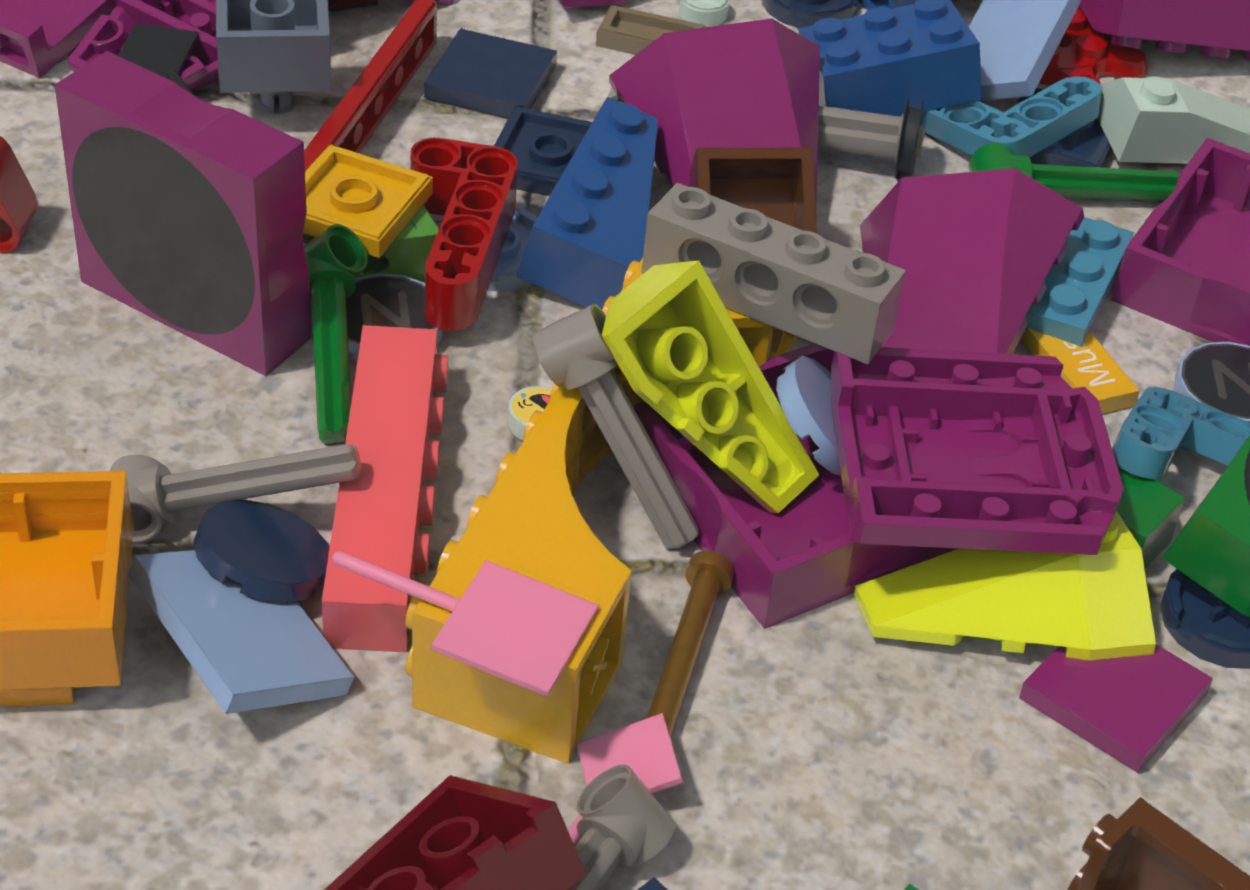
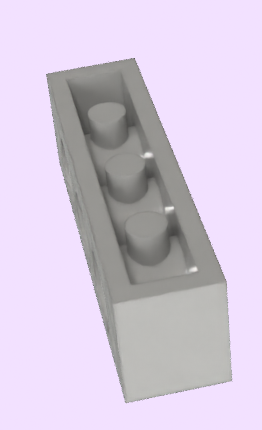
(778, 271)

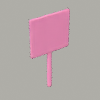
(500, 623)

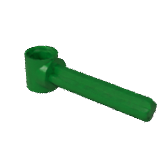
(1078, 180)
(332, 264)

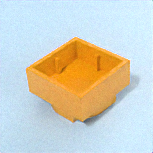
(62, 583)

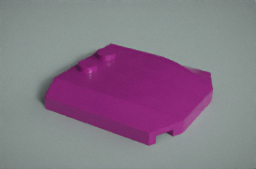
(971, 452)

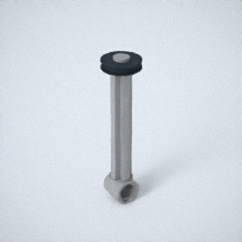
(868, 133)

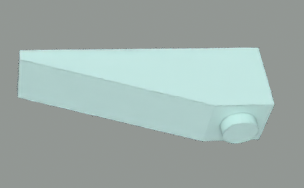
(1167, 120)

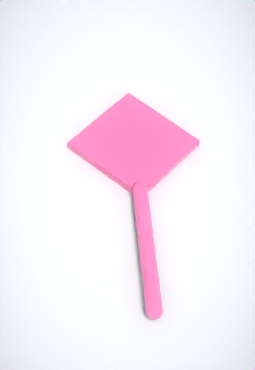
(641, 746)

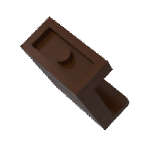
(1152, 853)

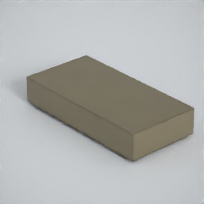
(634, 30)

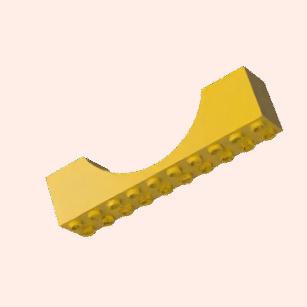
(538, 532)

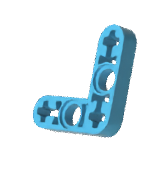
(1023, 128)
(1169, 420)

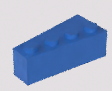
(596, 210)

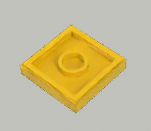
(363, 195)

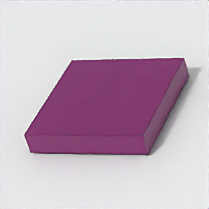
(1118, 703)

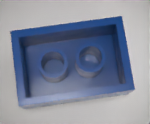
(897, 56)

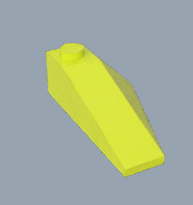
(704, 381)
(1019, 597)

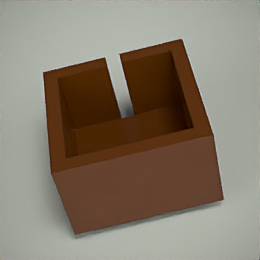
(761, 179)

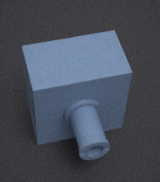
(273, 48)

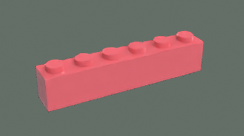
(385, 507)

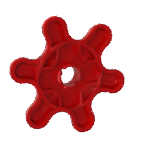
(1091, 55)

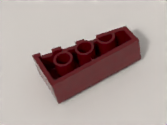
(470, 840)

